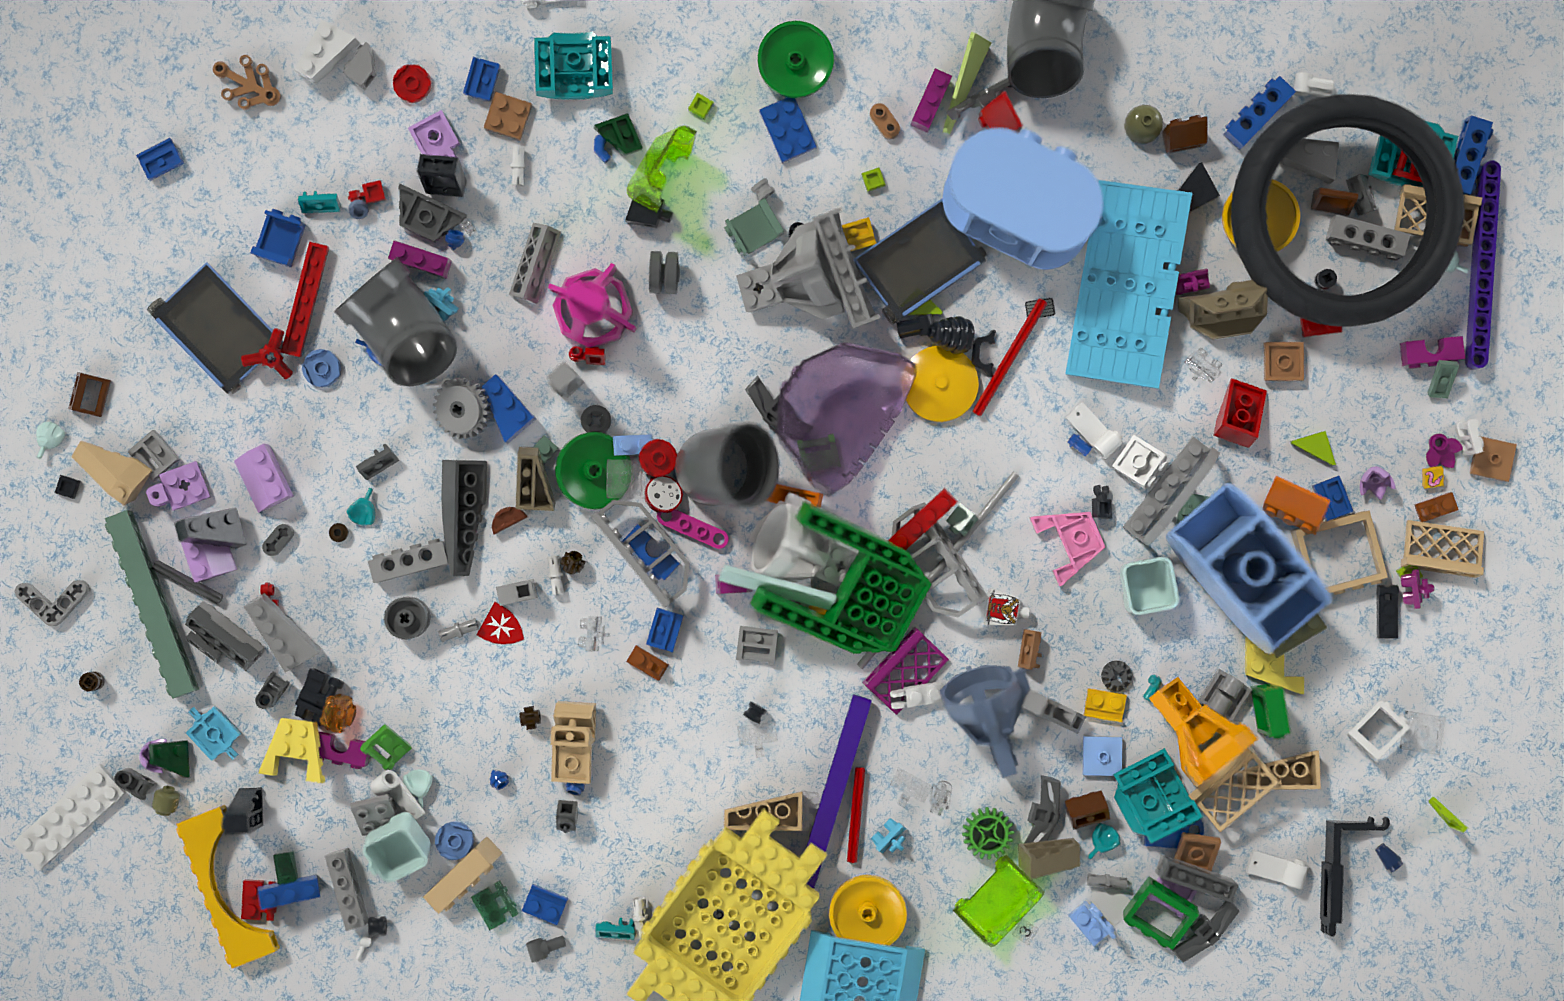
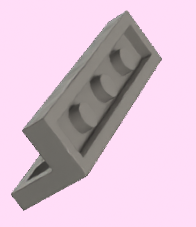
(537, 263)

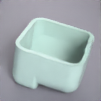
(1149, 585)
(397, 848)

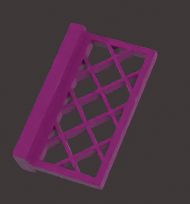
(891, 661)

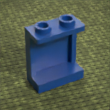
(279, 238)

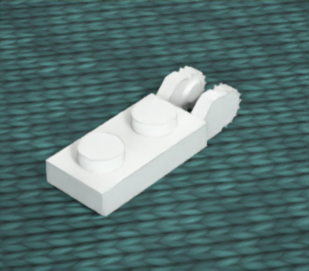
(918, 695)

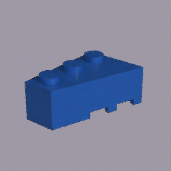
(507, 408)

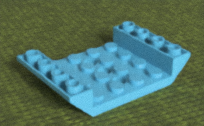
(835, 967)

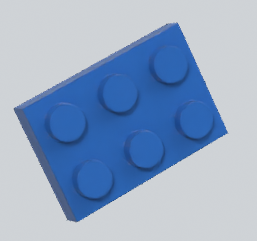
(787, 129)

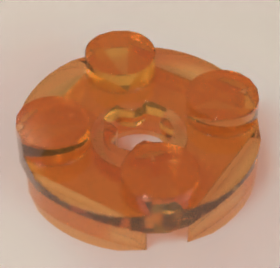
(330, 717)

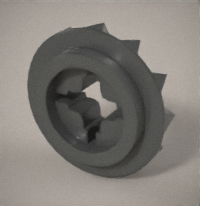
(596, 410)
(1107, 674)

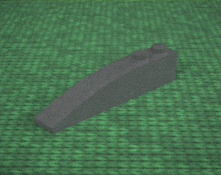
(462, 502)

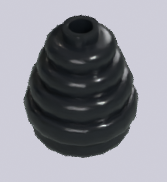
(952, 334)

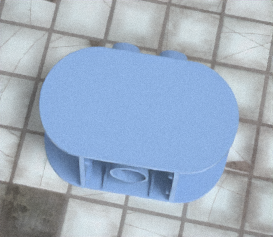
(1022, 197)
(1248, 567)

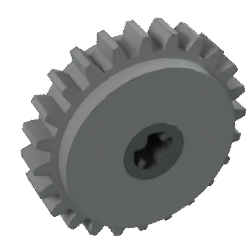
(460, 395)

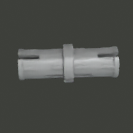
(458, 630)
(1107, 881)

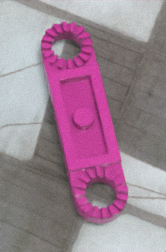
(694, 528)

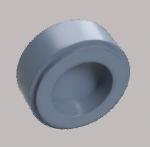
(358, 209)

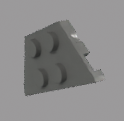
(425, 215)

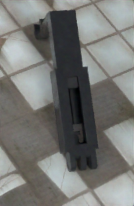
(1332, 871)

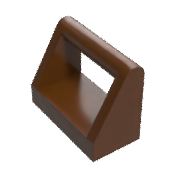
(1333, 201)
(78, 391)

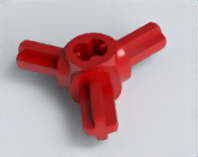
(261, 357)

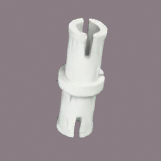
(517, 165)
(555, 575)
(639, 915)

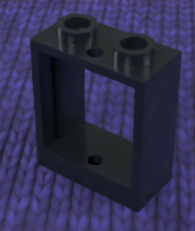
(441, 173)

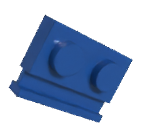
(481, 79)
(160, 159)
(1334, 491)
(664, 629)
(544, 904)

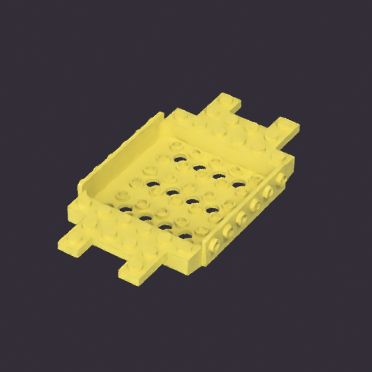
(686, 973)

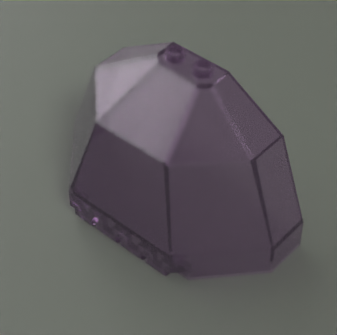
(838, 408)

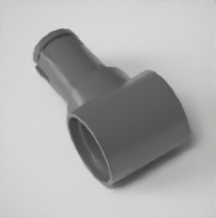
(539, 948)

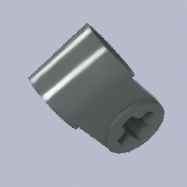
(274, 688)
(137, 785)

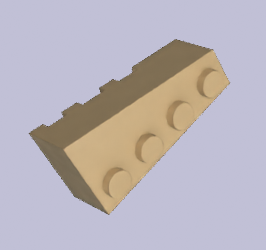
(1293, 773)
(785, 808)
(463, 875)

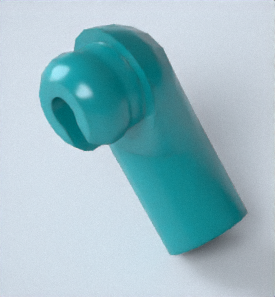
(1155, 683)

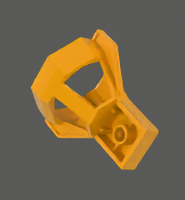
(1195, 727)

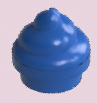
(454, 239)
(498, 779)
(575, 788)

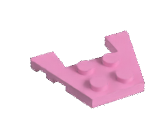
(1078, 537)

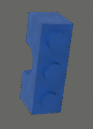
(639, 545)
(282, 894)

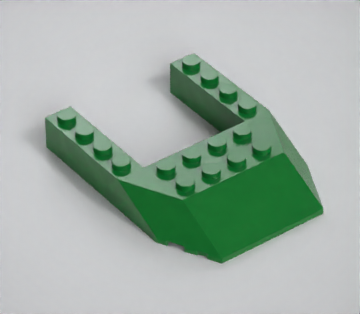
(873, 599)

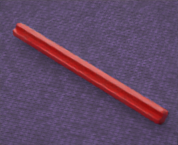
(1009, 357)

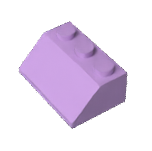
(263, 477)
(208, 560)

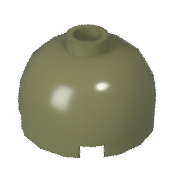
(1143, 124)

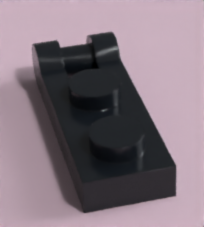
(1387, 611)

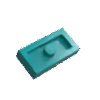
(319, 203)
(609, 930)

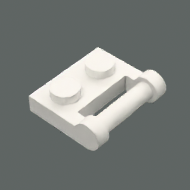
(1473, 442)

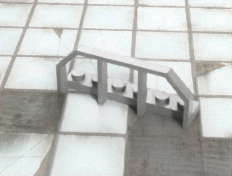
(844, 268)
(1165, 488)
(627, 551)
(953, 561)

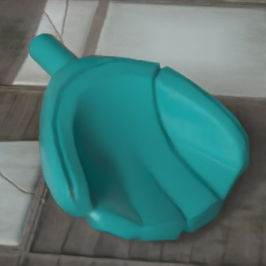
(362, 510)
(1104, 839)

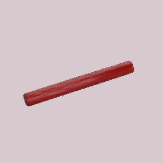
(856, 811)

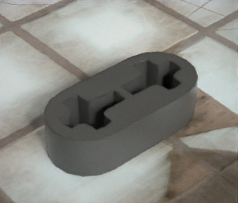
(281, 543)

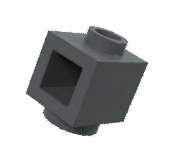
(566, 815)

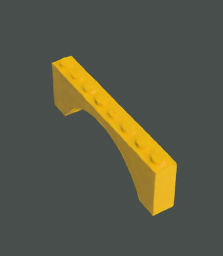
(240, 939)

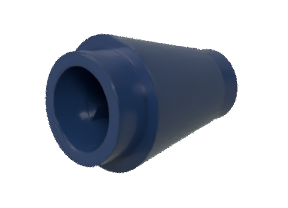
(1389, 858)

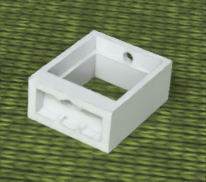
(1365, 745)

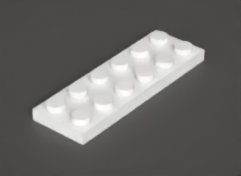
(69, 817)

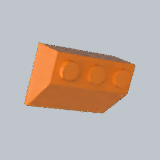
(1295, 505)

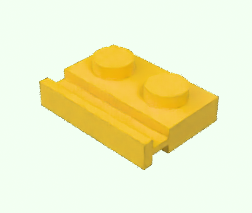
(859, 233)
(1104, 705)

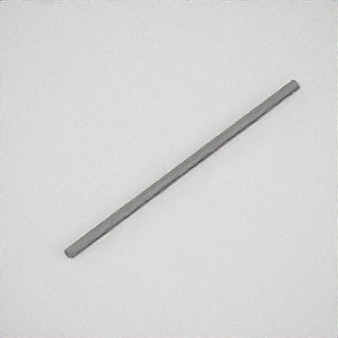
(960, 542)

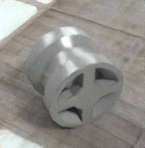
(762, 189)

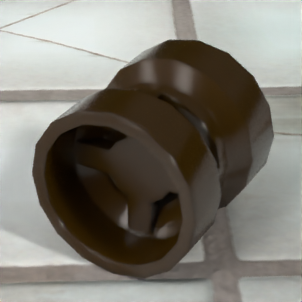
(95, 682)

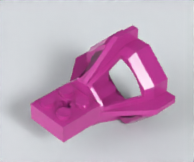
(590, 303)

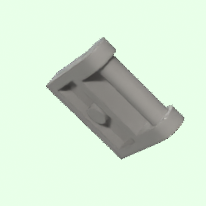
(157, 450)
(757, 638)

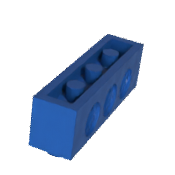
(1280, 90)
(1483, 131)

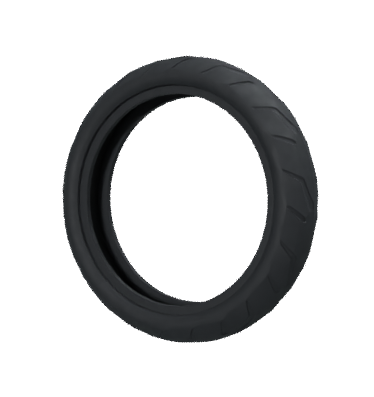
(1443, 203)

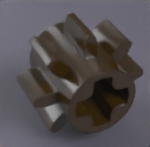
(572, 562)
(530, 718)

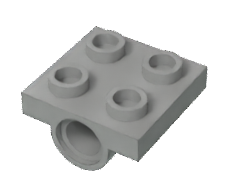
(1224, 694)
(373, 812)

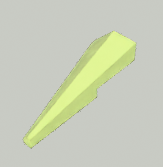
(972, 61)

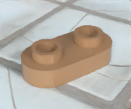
(884, 120)

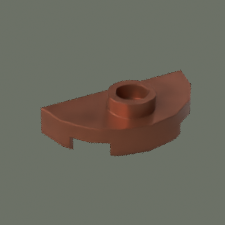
(507, 517)

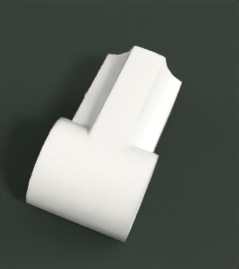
(1307, 85)

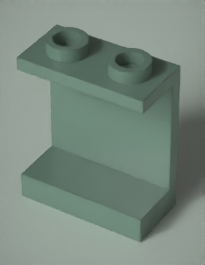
(754, 228)

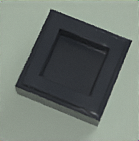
(67, 486)

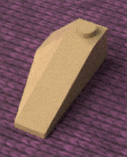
(115, 473)

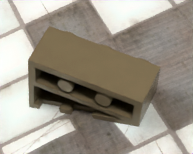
(532, 483)
(1048, 857)

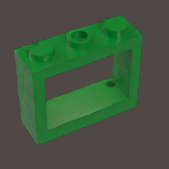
(1270, 710)
(1169, 897)

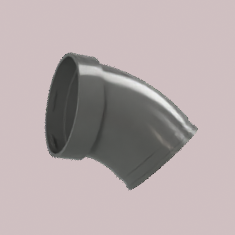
(1046, 46)
(400, 326)
(700, 471)

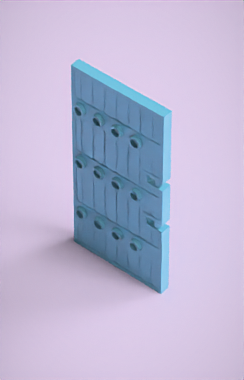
(1124, 283)

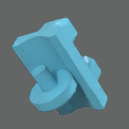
(443, 301)
(895, 830)

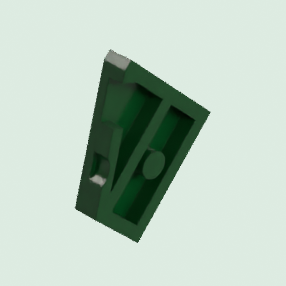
(620, 134)
(171, 757)

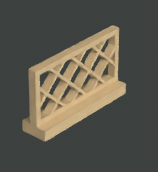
(1418, 194)
(1443, 565)
(1224, 774)

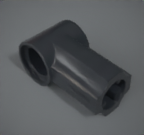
(915, 326)

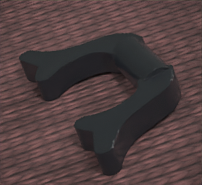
(987, 368)

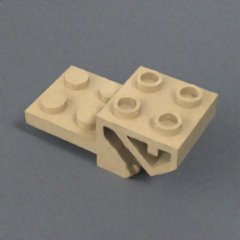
(573, 741)

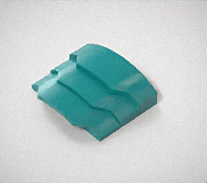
(573, 66)
(1388, 155)
(1154, 797)

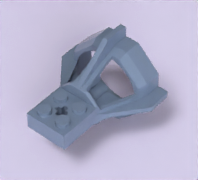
(991, 719)

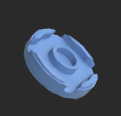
(321, 368)
(454, 840)

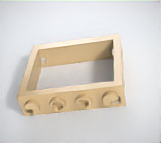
(1297, 535)

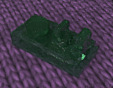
(285, 867)

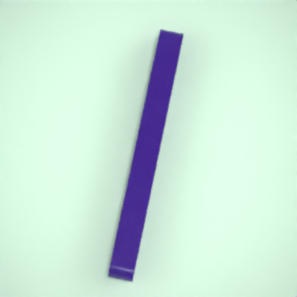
(1477, 273)
(838, 776)

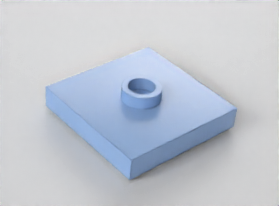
(1102, 755)

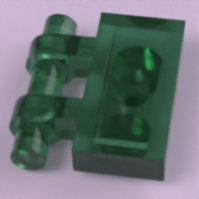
(489, 908)

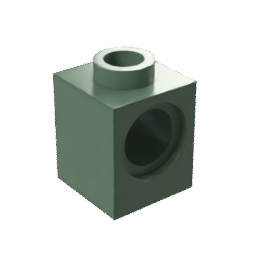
(961, 520)

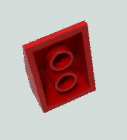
(1000, 114)
(1240, 413)

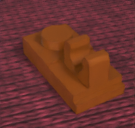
(1436, 507)
(647, 663)

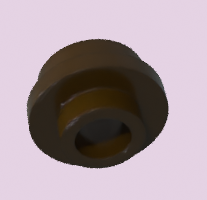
(344, 532)

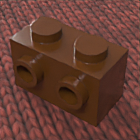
(1087, 809)

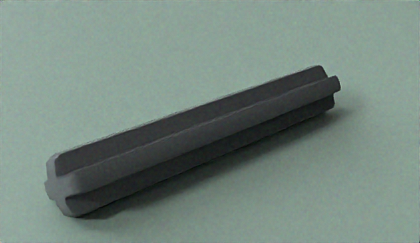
(187, 582)

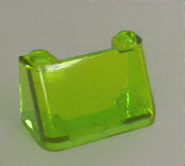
(648, 180)
(999, 902)

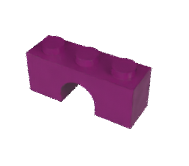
(931, 100)
(420, 259)
(1415, 353)
(352, 756)

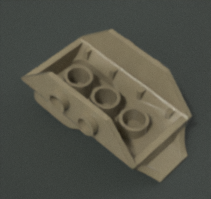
(1228, 311)

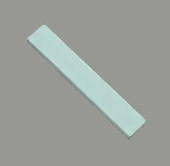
(783, 588)

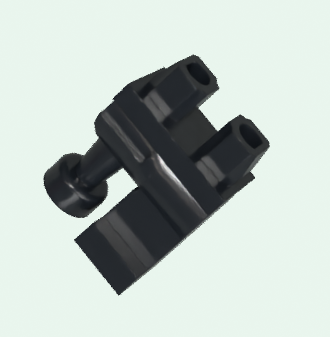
(311, 697)

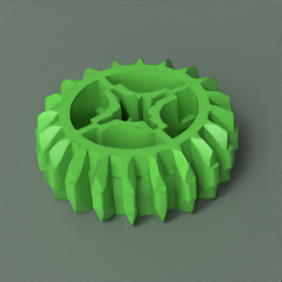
(992, 825)

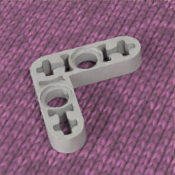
(49, 607)

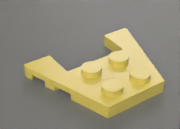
(1269, 668)
(295, 740)

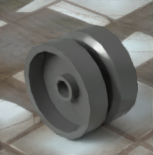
(664, 272)
(395, 617)

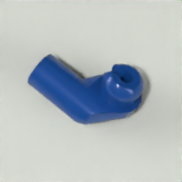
(599, 148)

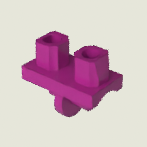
(1192, 281)
(1415, 597)

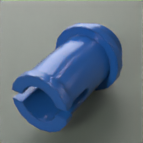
(1079, 444)

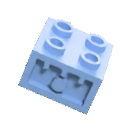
(1091, 925)

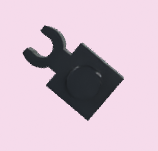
(1101, 505)

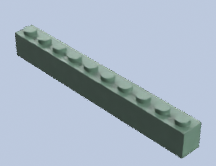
(151, 604)

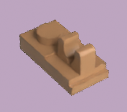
(1029, 649)

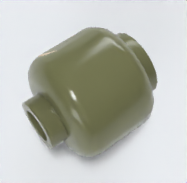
(165, 800)

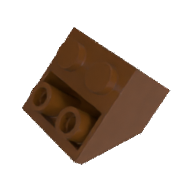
(1185, 134)

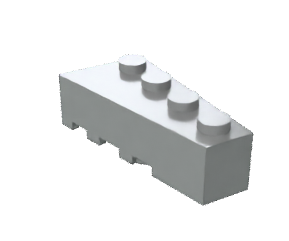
(281, 634)

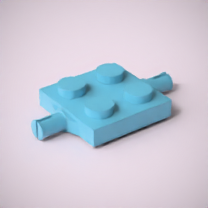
(213, 733)

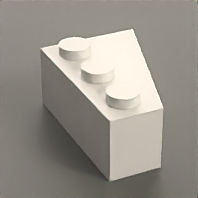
(324, 51)

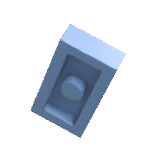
(629, 444)

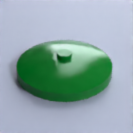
(795, 59)
(583, 469)

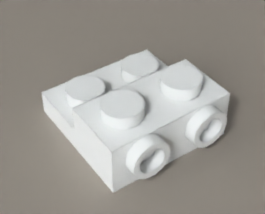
(1140, 462)

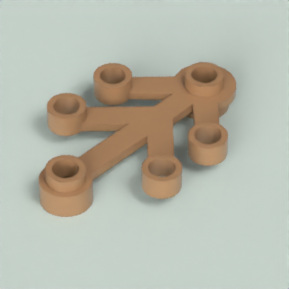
(248, 85)

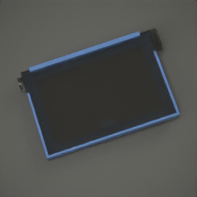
(918, 262)
(213, 326)

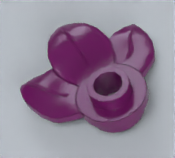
(1444, 453)

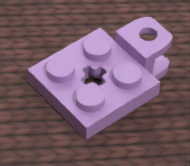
(438, 124)
(170, 487)

